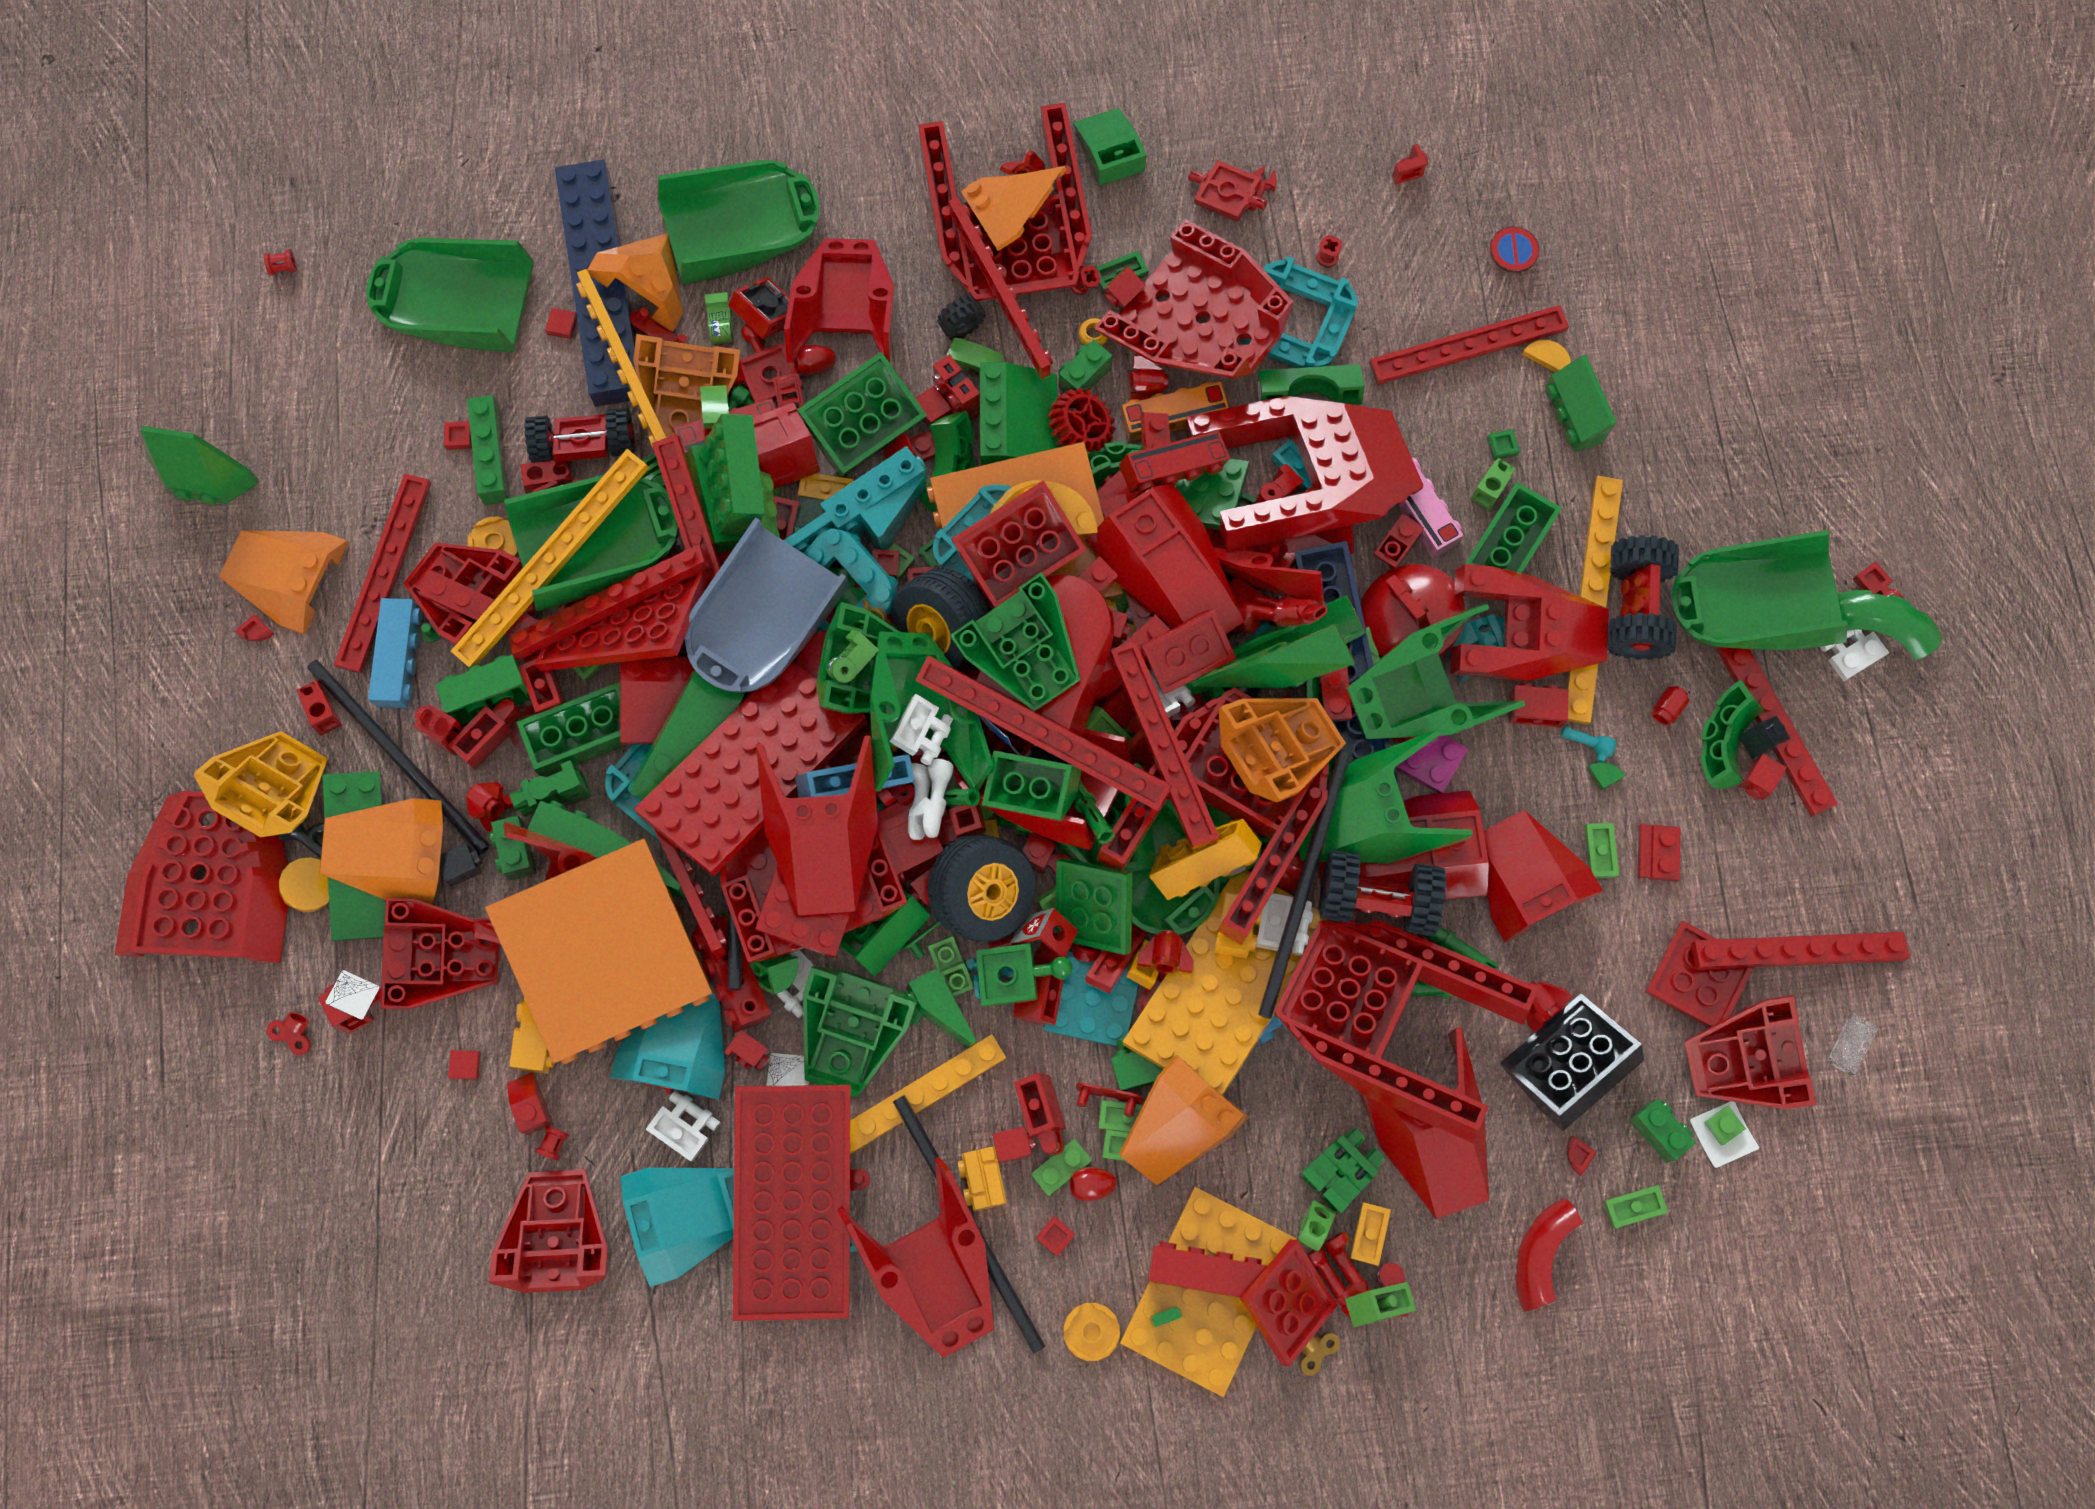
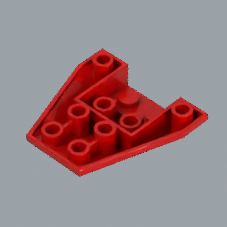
(1531, 875)
(431, 955)

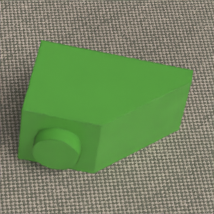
(1380, 1304)

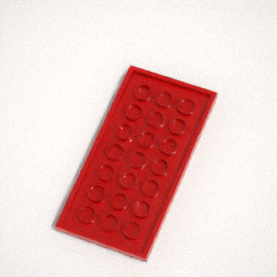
(714, 795)
(787, 1199)

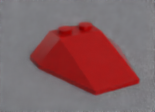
(475, 567)
(1753, 1058)
(551, 1236)

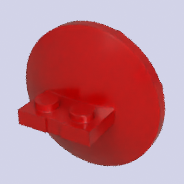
(1409, 601)

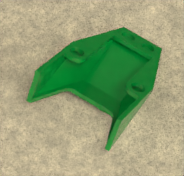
(1291, 653)
(892, 688)
(1410, 690)
(1372, 814)

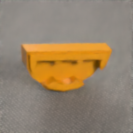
(1548, 354)

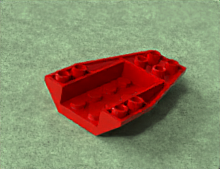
(1166, 558)
(1464, 862)

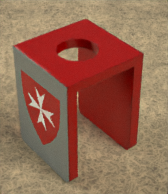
(1040, 927)

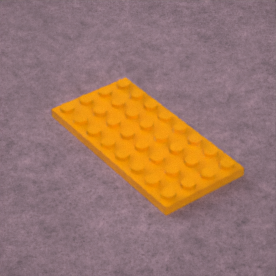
(1214, 1010)

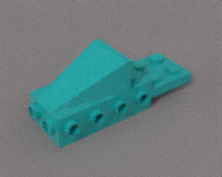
(880, 508)

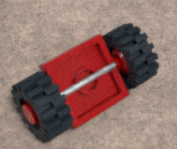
(579, 436)

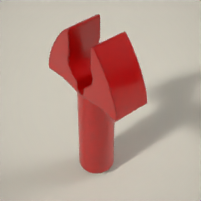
(1268, 184)

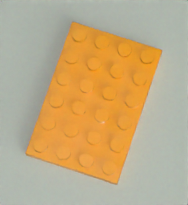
(1213, 1327)

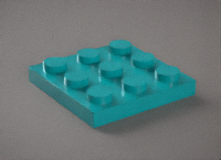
(1090, 1012)

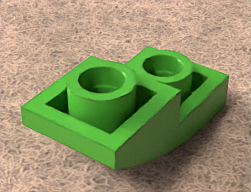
(970, 354)
(714, 403)
(951, 965)

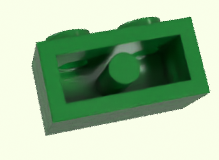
(1086, 368)
(515, 856)
(1662, 1130)

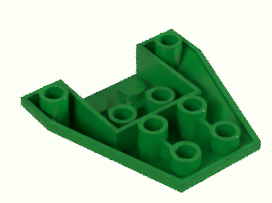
(1023, 645)

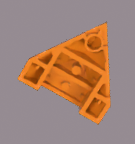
(1008, 201)
(648, 270)

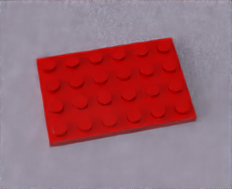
(636, 633)

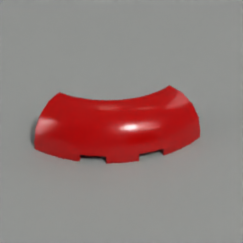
(1538, 1251)

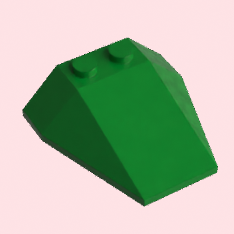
(195, 467)
(854, 695)
(850, 1026)

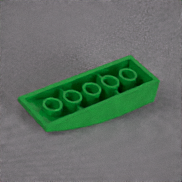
(689, 723)
(583, 833)
(352, 911)

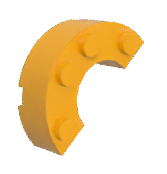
(1072, 504)

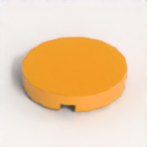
(493, 534)
(303, 885)
(1091, 1331)

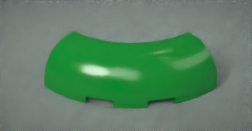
(952, 448)
(1107, 460)
(1891, 617)
(1721, 735)
(774, 973)

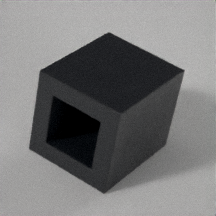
(1764, 737)
(460, 864)

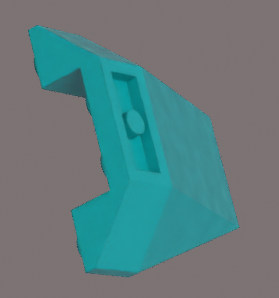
(677, 1052)
(675, 1218)

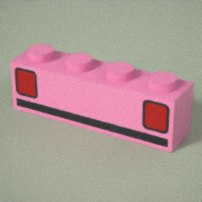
(1429, 511)

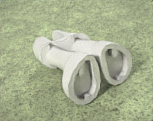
(927, 814)

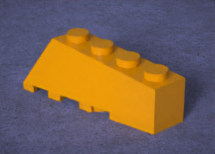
(1182, 869)
(528, 1047)

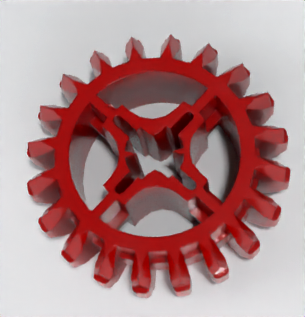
(1088, 419)

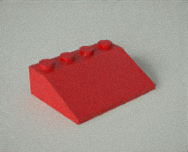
(1018, 544)
(648, 694)

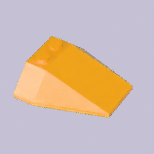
(263, 783)

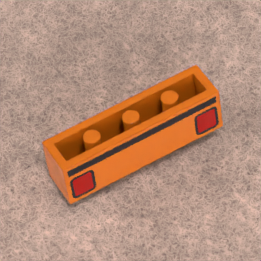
(1177, 405)

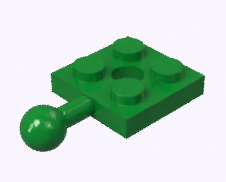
(1023, 985)

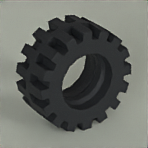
(961, 317)

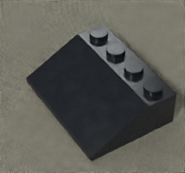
(1573, 1061)

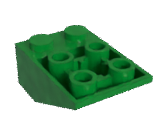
(1111, 146)

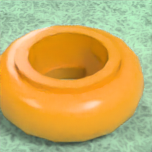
(1087, 325)

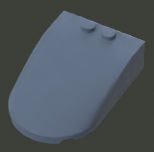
(759, 612)

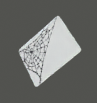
(352, 994)
(786, 1070)

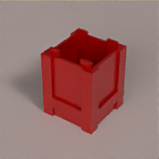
(784, 446)
(907, 855)

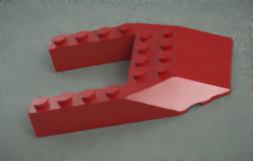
(1052, 241)
(1348, 452)
(1221, 786)
(1352, 997)

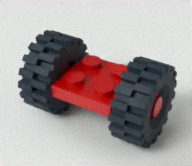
(1639, 627)
(1418, 901)

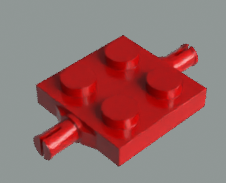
(1227, 190)

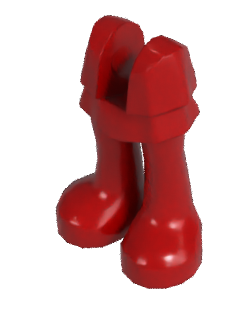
(1337, 1250)

